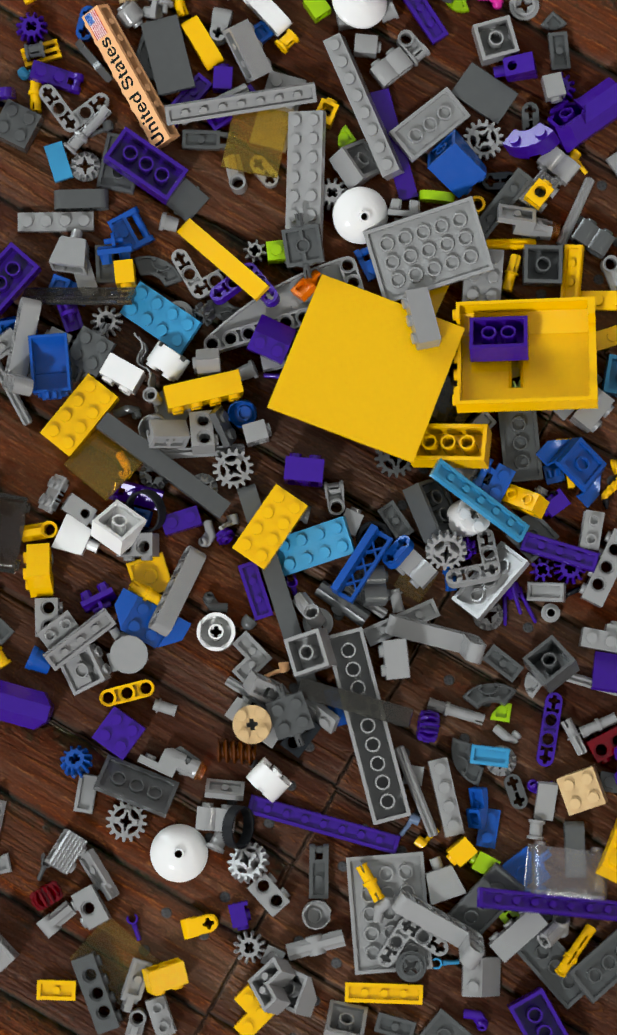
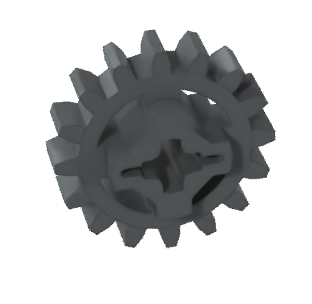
(395, 469)

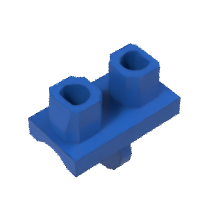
(106, 251)

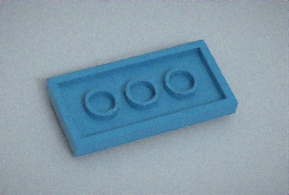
(161, 318)
(316, 546)

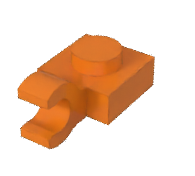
(306, 287)

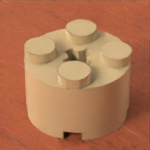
(243, 717)

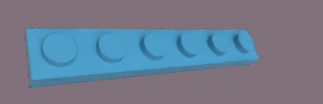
(479, 500)

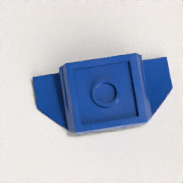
(578, 463)
(135, 616)

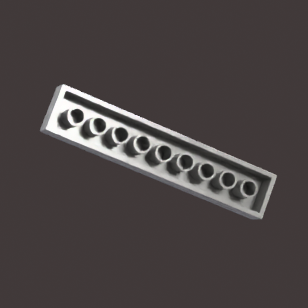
(369, 735)

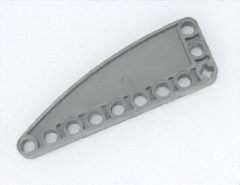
(288, 308)

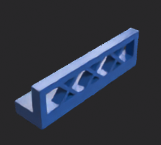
(355, 560)

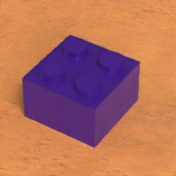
(119, 733)

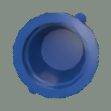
(37, 662)

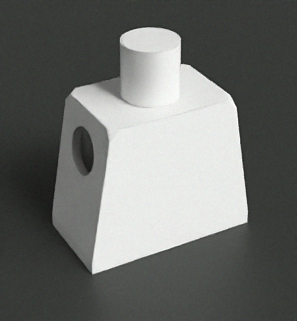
(74, 537)

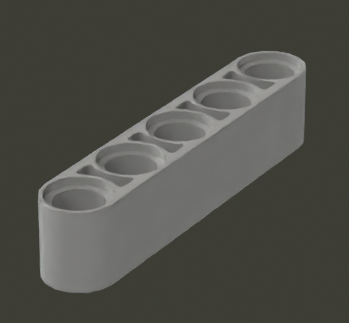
(177, 591)

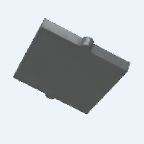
(187, 200)

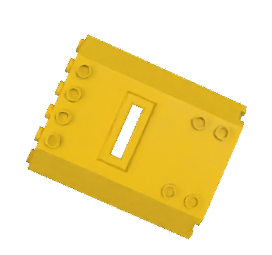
(559, 365)

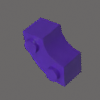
(531, 142)

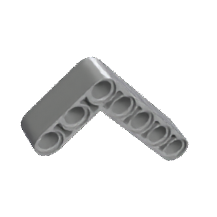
(18, 360)
(467, 644)
(442, 925)

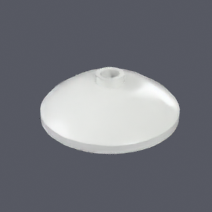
(360, 13)
(351, 206)
(193, 850)

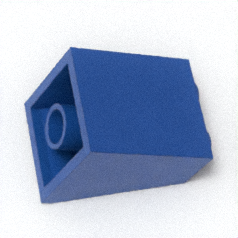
(456, 164)

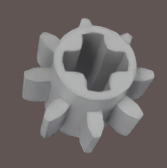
(258, 255)

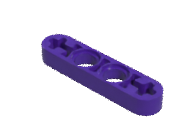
(545, 728)

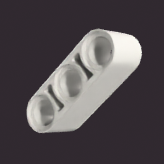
(270, 14)

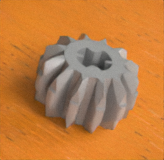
(330, 201)
(114, 318)
(251, 954)

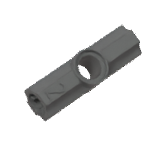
(340, 606)

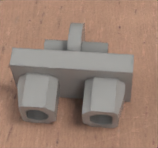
(157, 9)
(395, 208)

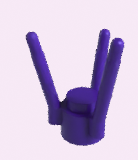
(514, 593)

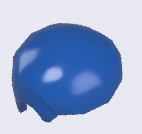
(242, 412)

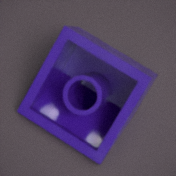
(271, 339)

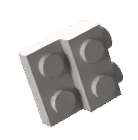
(86, 669)

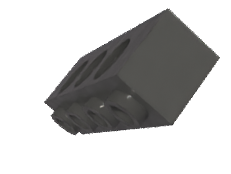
(102, 1022)

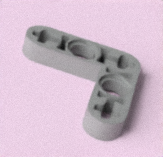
(74, 115)
(197, 280)
(486, 565)
(405, 935)

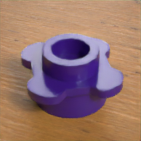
(225, 536)

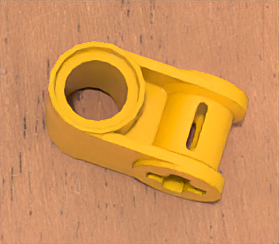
(195, 925)

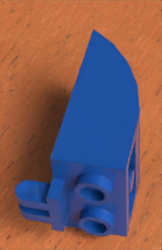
(50, 365)

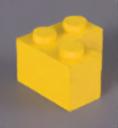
(38, 570)
(254, 1016)

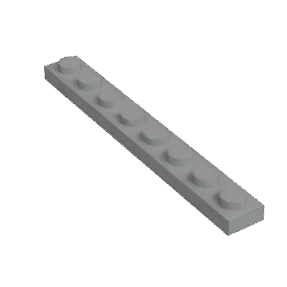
(240, 103)

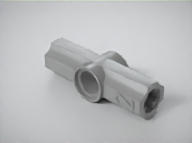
(315, 944)

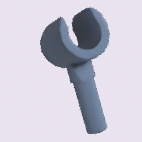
(413, 819)

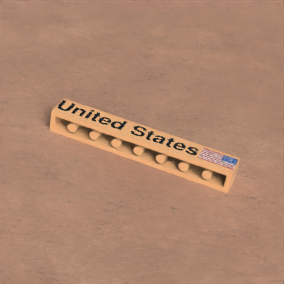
(130, 75)

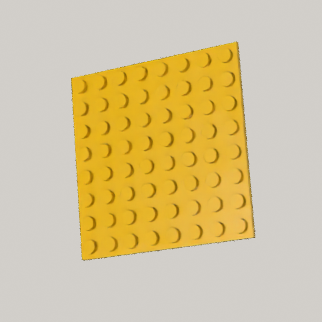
(361, 372)

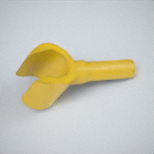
(575, 155)
(420, 842)

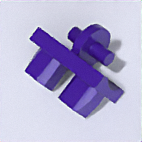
(70, 317)
(98, 601)

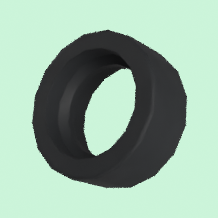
(365, 526)

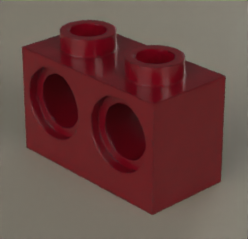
(605, 739)

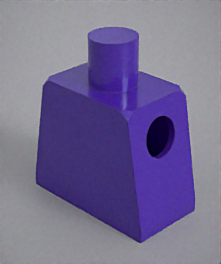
(524, 65)

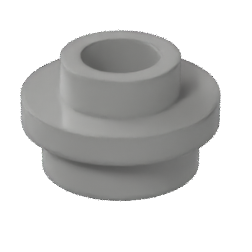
(544, 615)

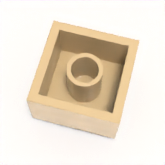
(582, 790)

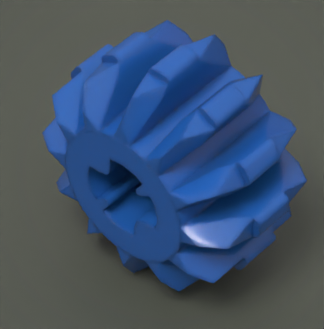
(80, 766)

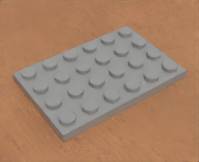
(429, 249)
(394, 874)

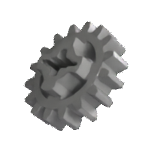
(477, 135)
(239, 456)
(437, 546)
(118, 820)
(256, 859)

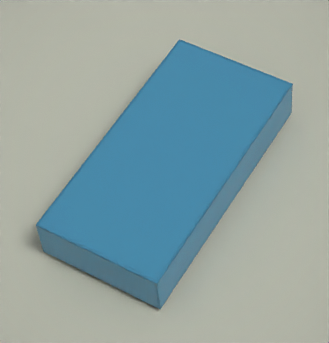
(58, 162)
(490, 756)

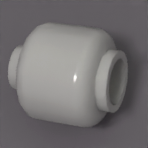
(130, 14)

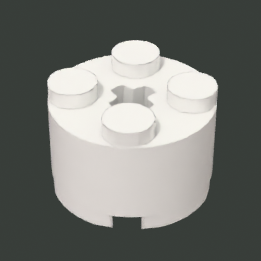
(168, 361)
(466, 520)
(208, 639)
(268, 780)

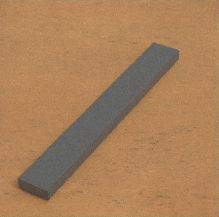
(163, 465)

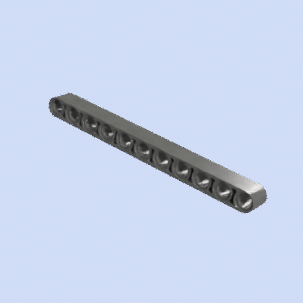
(274, 576)

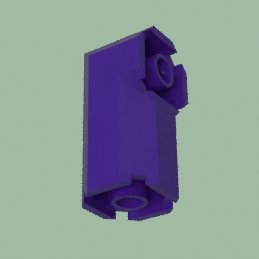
(585, 116)
(24, 706)

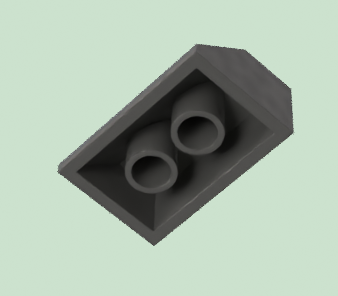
(429, 507)

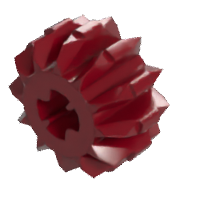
(46, 895)

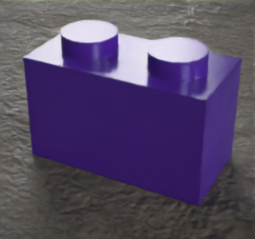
(182, 521)

